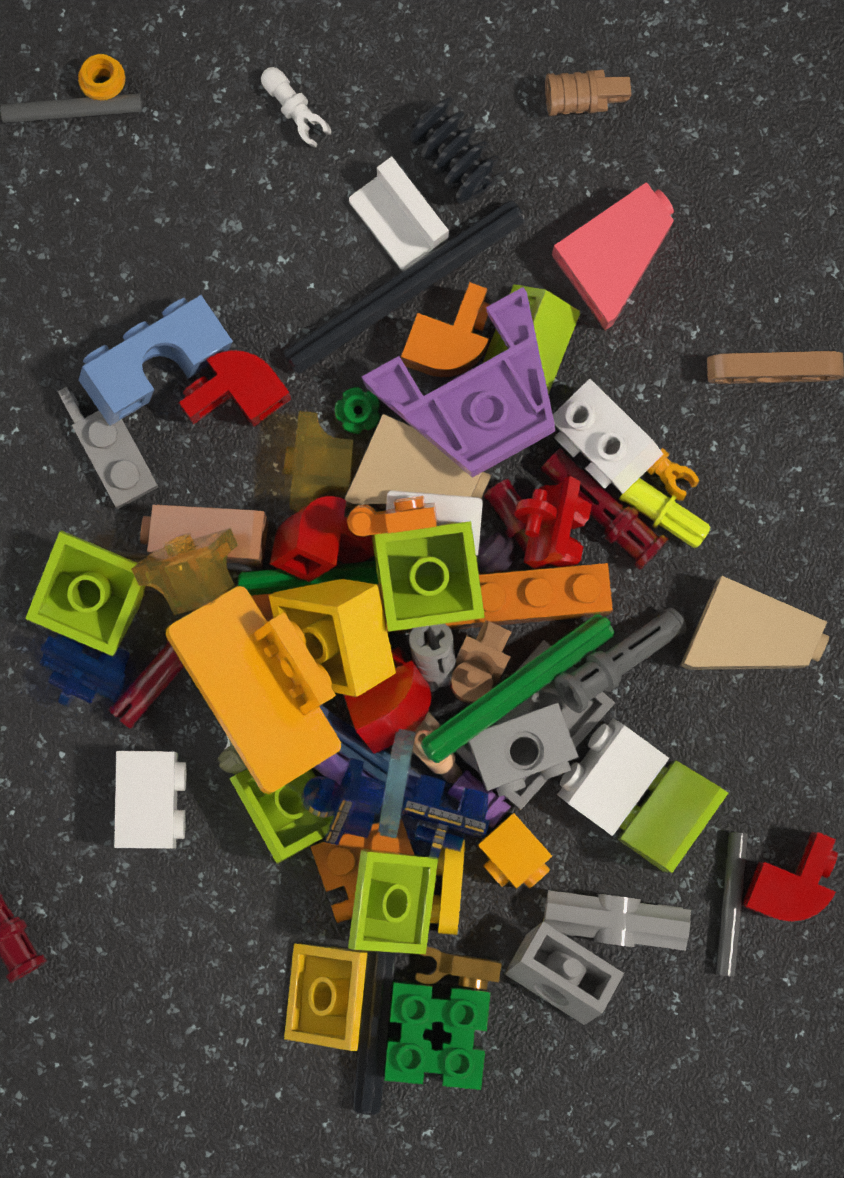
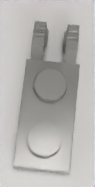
(111, 453)

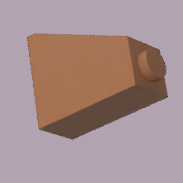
(248, 527)

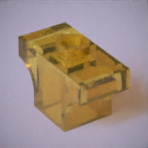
(316, 462)
(189, 570)

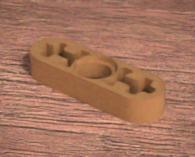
(775, 367)

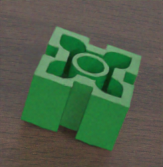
(413, 1054)

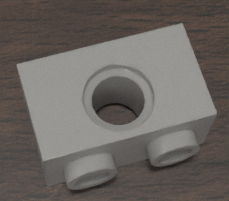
(542, 727)
(564, 973)

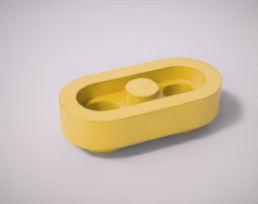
(447, 904)

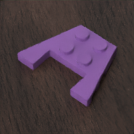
(486, 410)

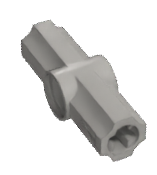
(618, 920)

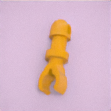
(669, 472)

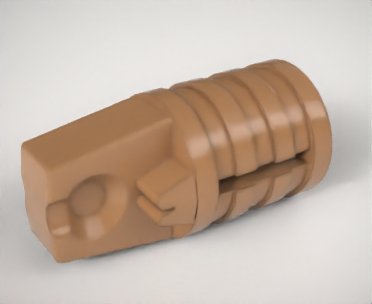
(584, 92)

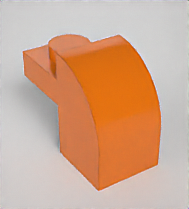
(449, 349)

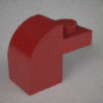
(238, 376)
(317, 538)
(391, 705)
(796, 895)

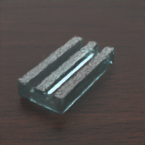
(396, 783)

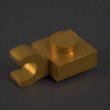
(472, 971)

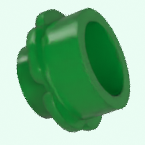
(357, 423)

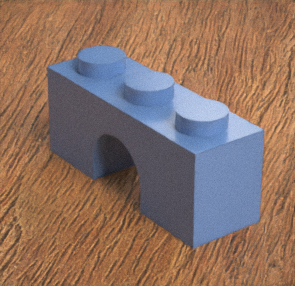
(185, 334)

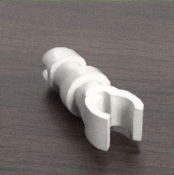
(292, 104)

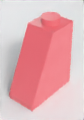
(614, 251)

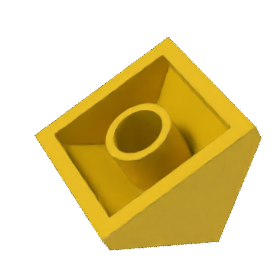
(326, 996)

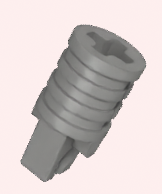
(436, 657)

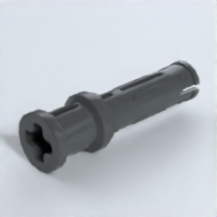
(605, 669)

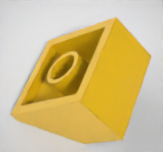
(341, 631)

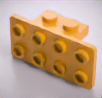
(259, 686)

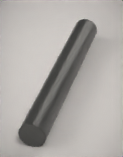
(70, 108)
(731, 904)

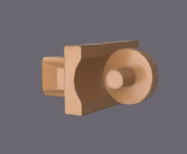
(480, 663)

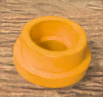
(99, 66)

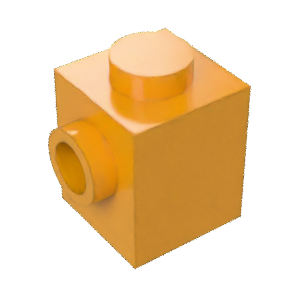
(514, 854)

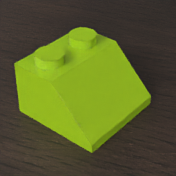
(428, 576)
(671, 815)

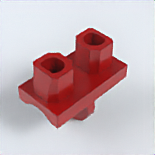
(549, 523)

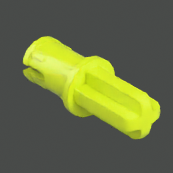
(666, 513)

